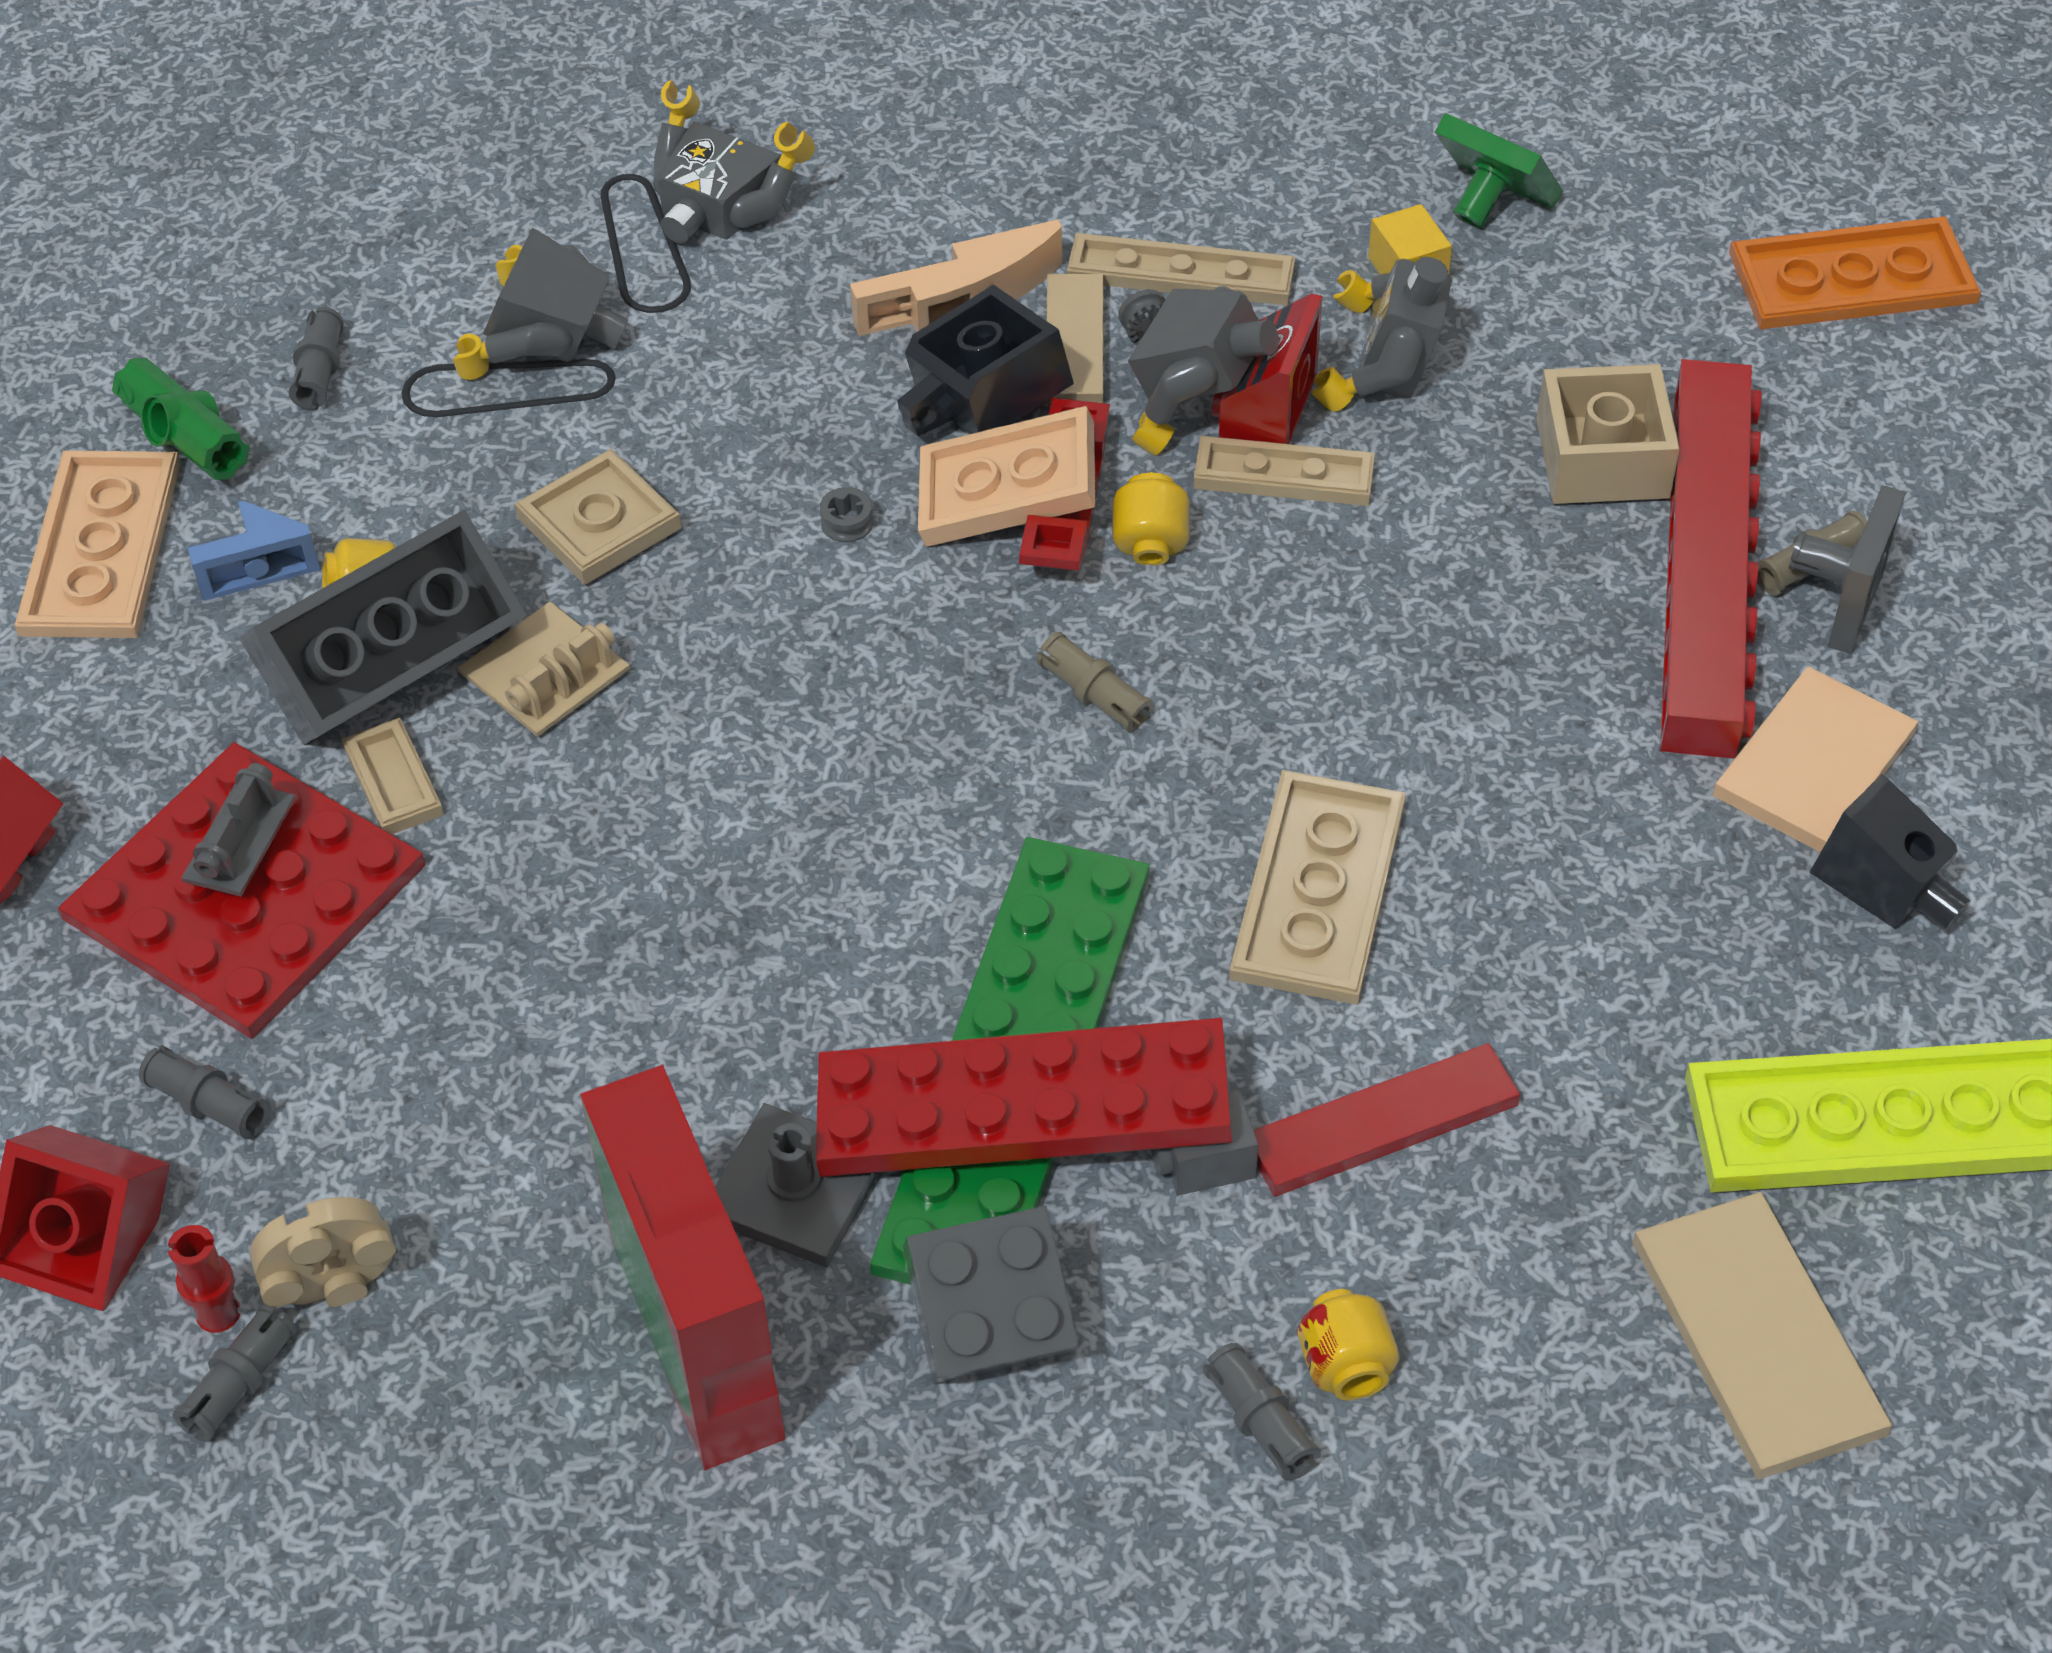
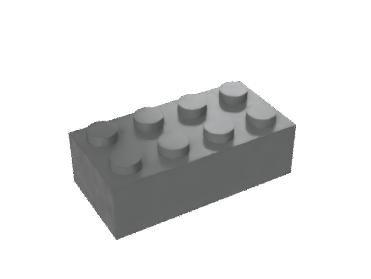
(382, 626)

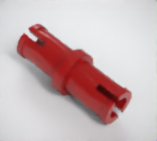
(204, 1278)

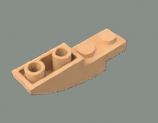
(1009, 259)

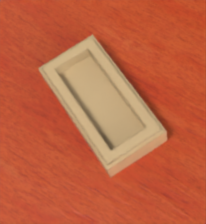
(392, 777)

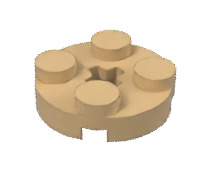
(323, 1254)

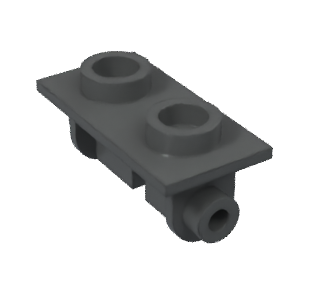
(240, 833)

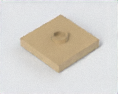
(598, 516)

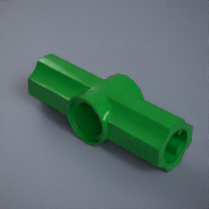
(180, 418)

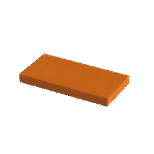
(1853, 272)

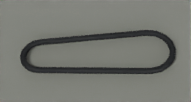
(616, 253)
(511, 405)

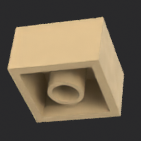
(1607, 433)

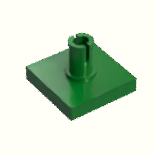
(1495, 166)

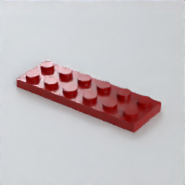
(1022, 1097)

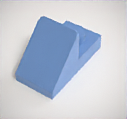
(267, 553)

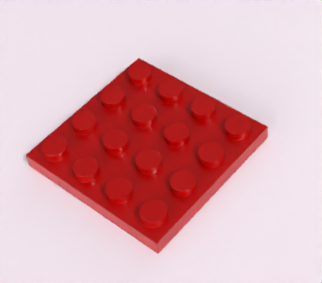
(252, 951)

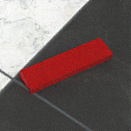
(1383, 1119)

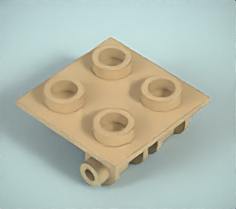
(545, 667)

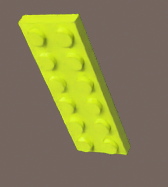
(1874, 1115)

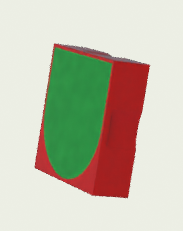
(684, 1266)

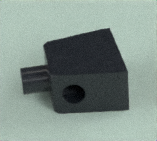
(1891, 859)

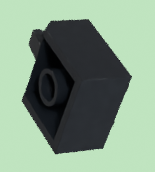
(983, 366)

